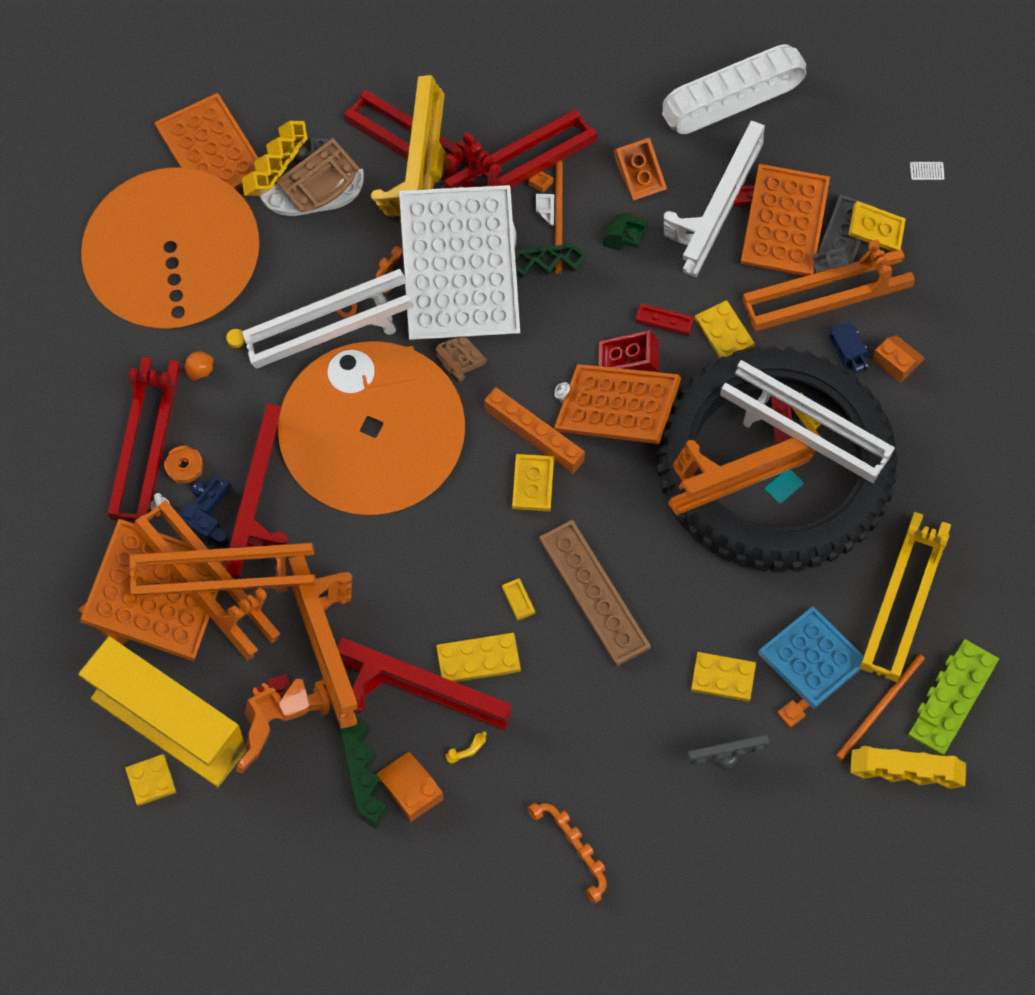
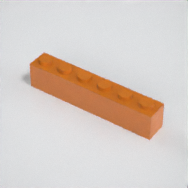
(534, 430)

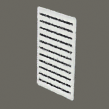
(927, 170)

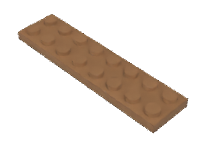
(594, 593)

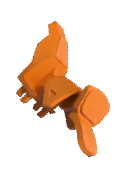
(269, 706)

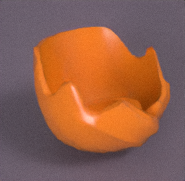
(198, 365)

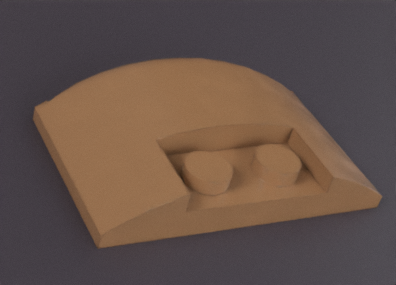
(319, 177)

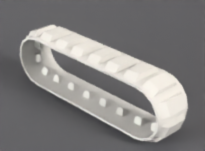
(734, 89)

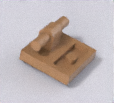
(459, 356)

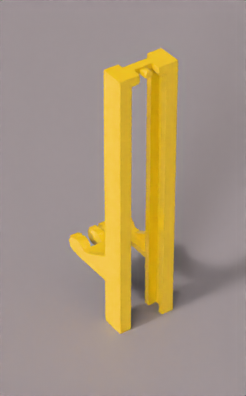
(424, 134)
(938, 543)

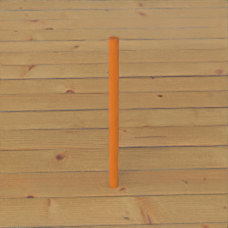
(558, 208)
(880, 707)

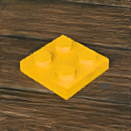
(150, 780)

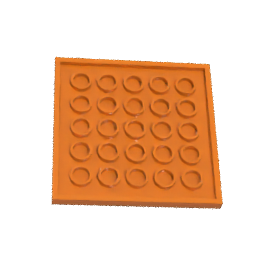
(159, 621)

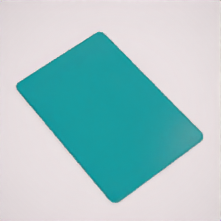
(784, 486)

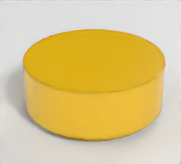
(235, 338)

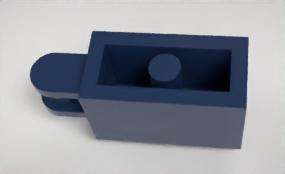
(849, 346)
(203, 525)

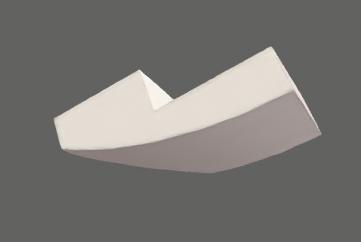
(545, 207)

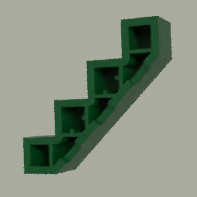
(548, 258)
(364, 782)

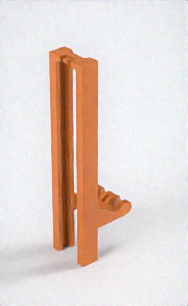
(873, 260)
(726, 479)
(279, 582)
(248, 604)
(321, 637)

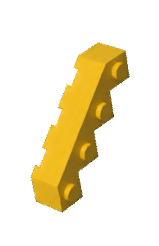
(273, 164)
(901, 765)

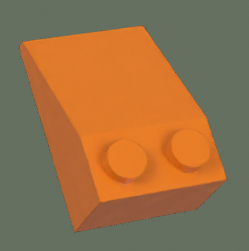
(640, 169)
(410, 786)

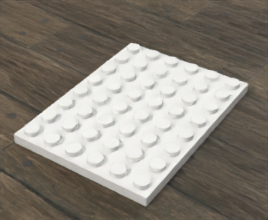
(459, 262)

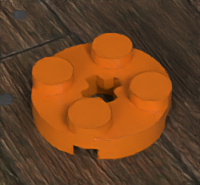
(179, 474)

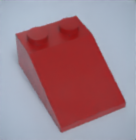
(631, 352)

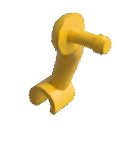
(453, 756)

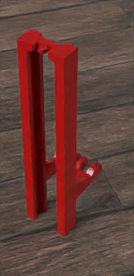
(456, 153)
(490, 165)
(168, 382)
(246, 529)
(378, 668)

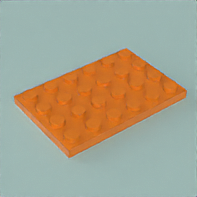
(208, 140)
(785, 220)
(618, 403)

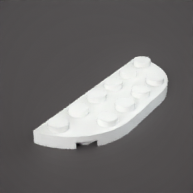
(280, 203)

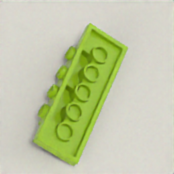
(952, 697)

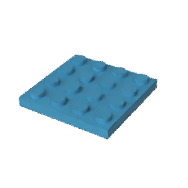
(812, 657)

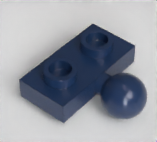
(211, 495)

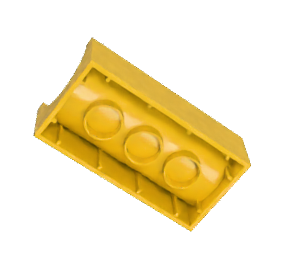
(164, 712)

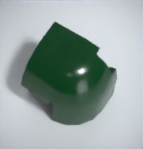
(626, 230)

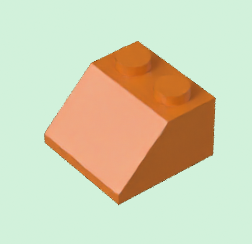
(897, 358)

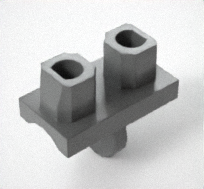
(830, 259)

